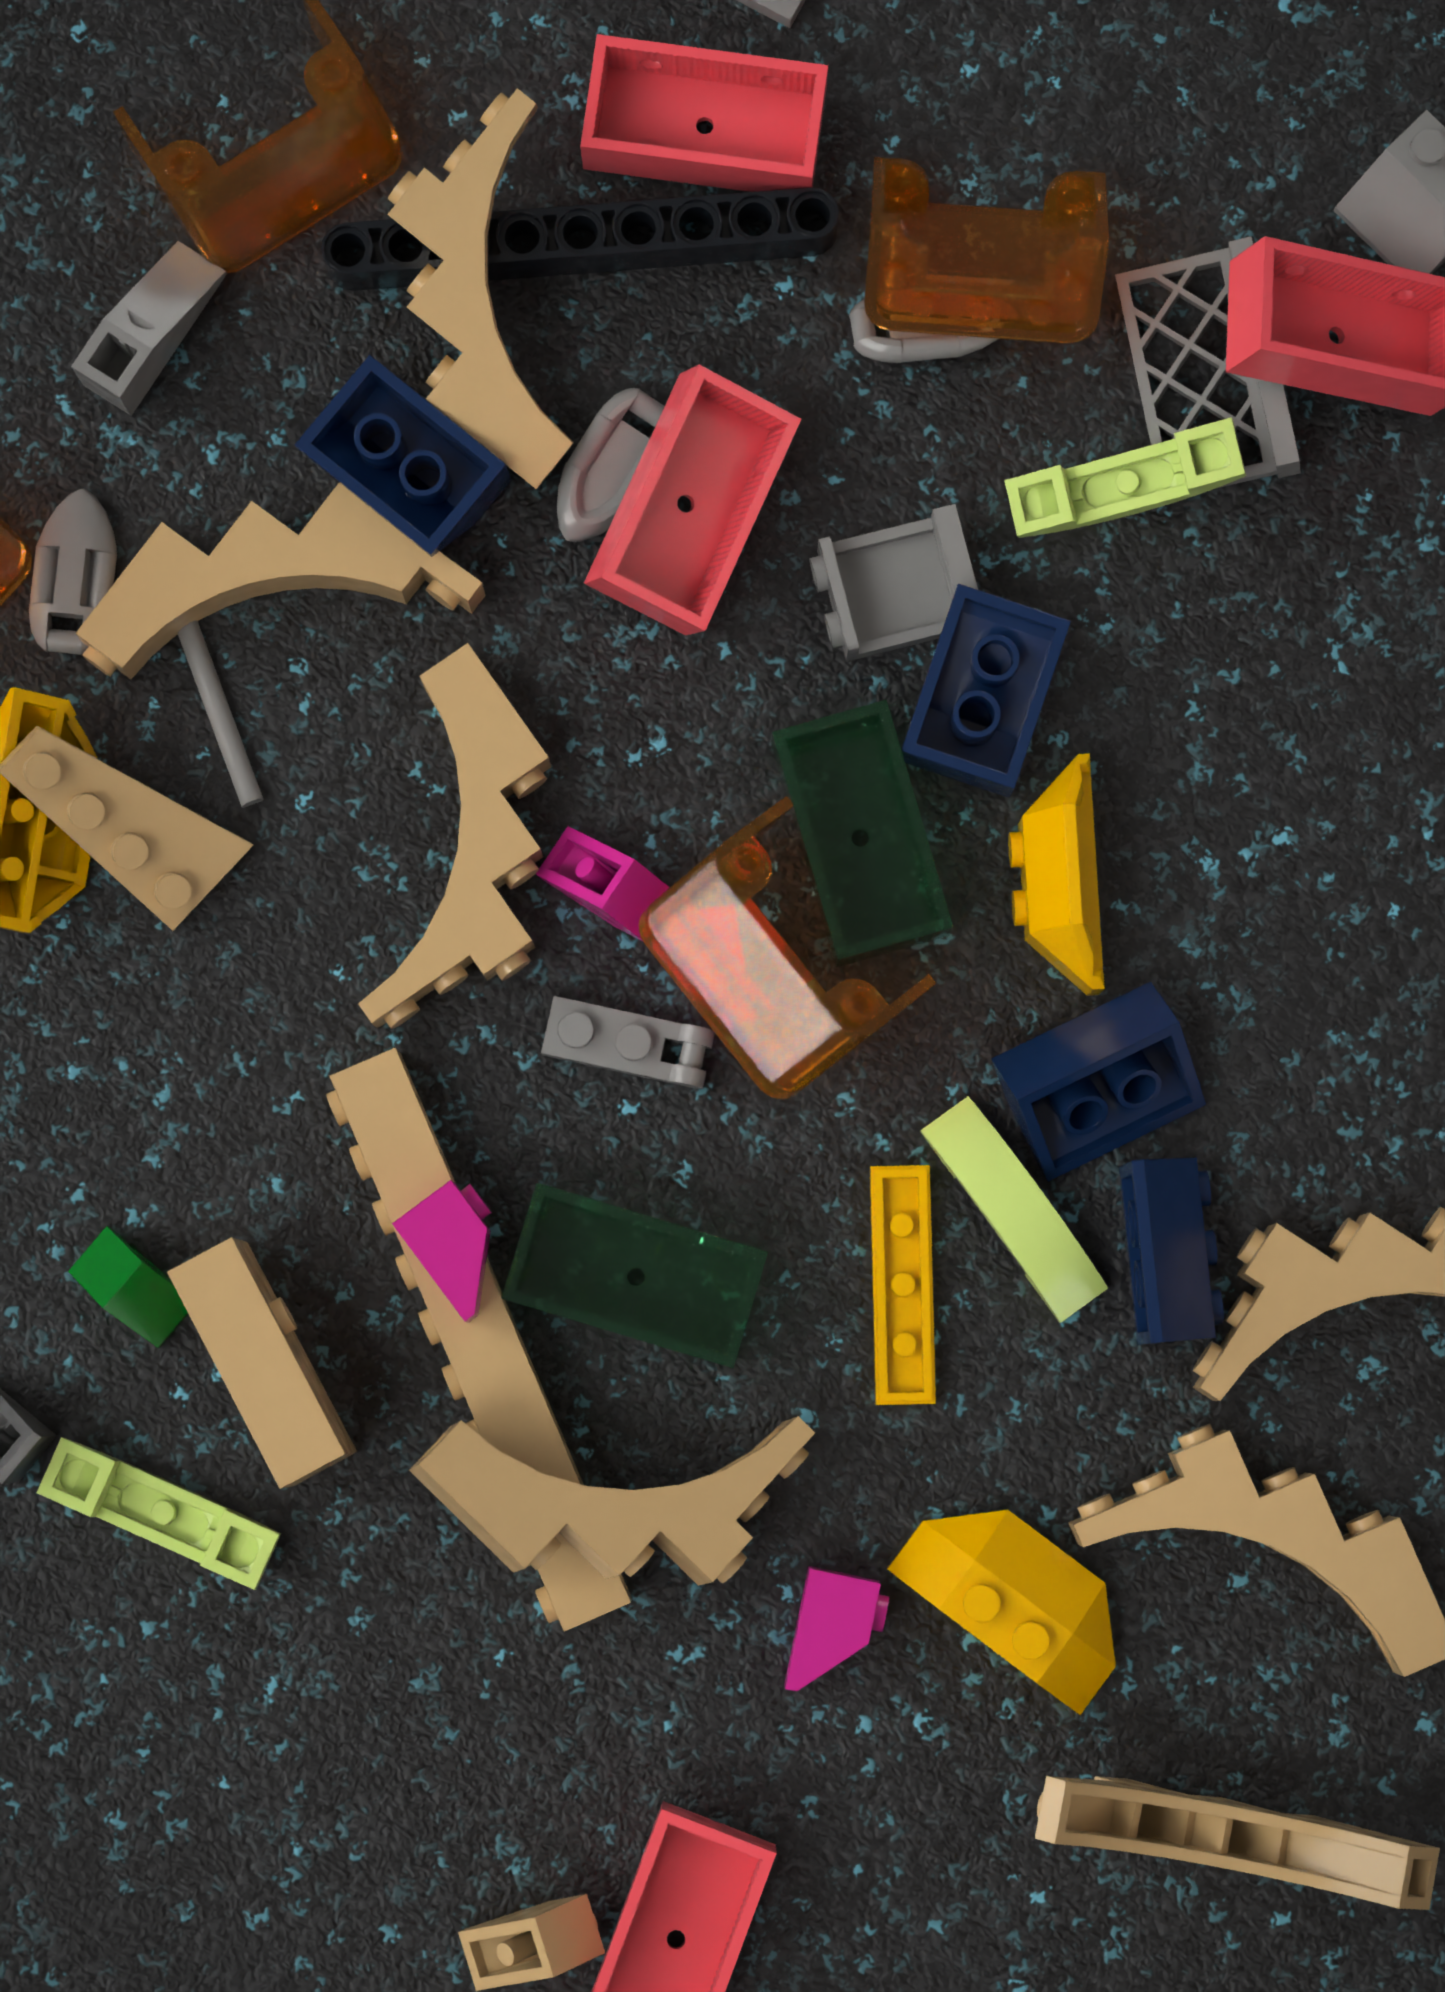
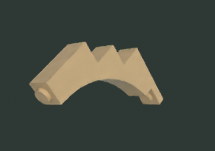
(337, 549)

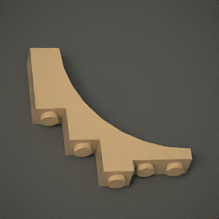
(455, 300)
(473, 922)
(1301, 1283)
(523, 1510)
(1367, 1567)
(1237, 1837)

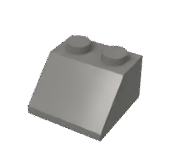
(1402, 199)

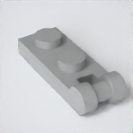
(625, 1042)

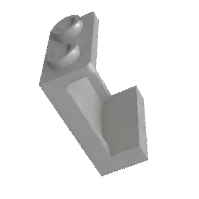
(892, 583)

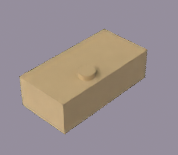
(262, 1361)

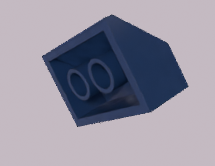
(404, 458)
(1100, 1080)
(1170, 1250)

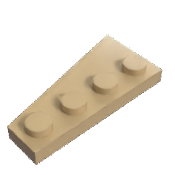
(135, 833)

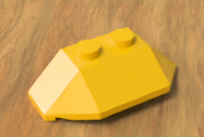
(37, 858)
(1060, 878)
(1016, 1598)

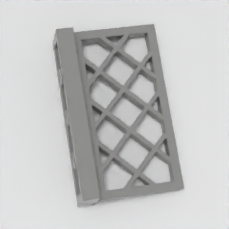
(1265, 399)

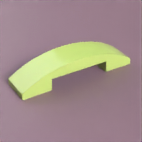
(1126, 482)
(1015, 1208)
(159, 1512)

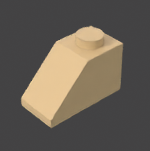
(532, 1943)

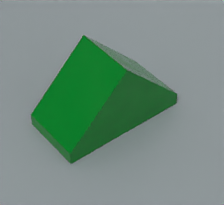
(130, 1287)

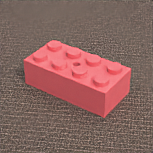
(655, 94)
(1384, 317)
(721, 454)
(692, 1881)

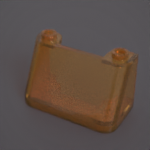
(986, 266)

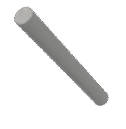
(219, 714)

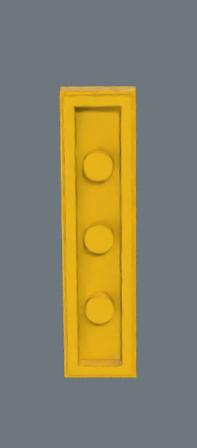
(902, 1285)

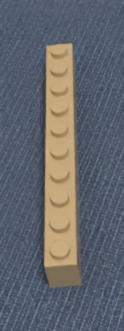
(488, 1352)

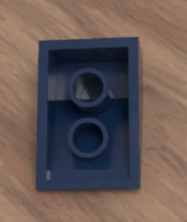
(984, 690)

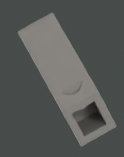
(147, 327)

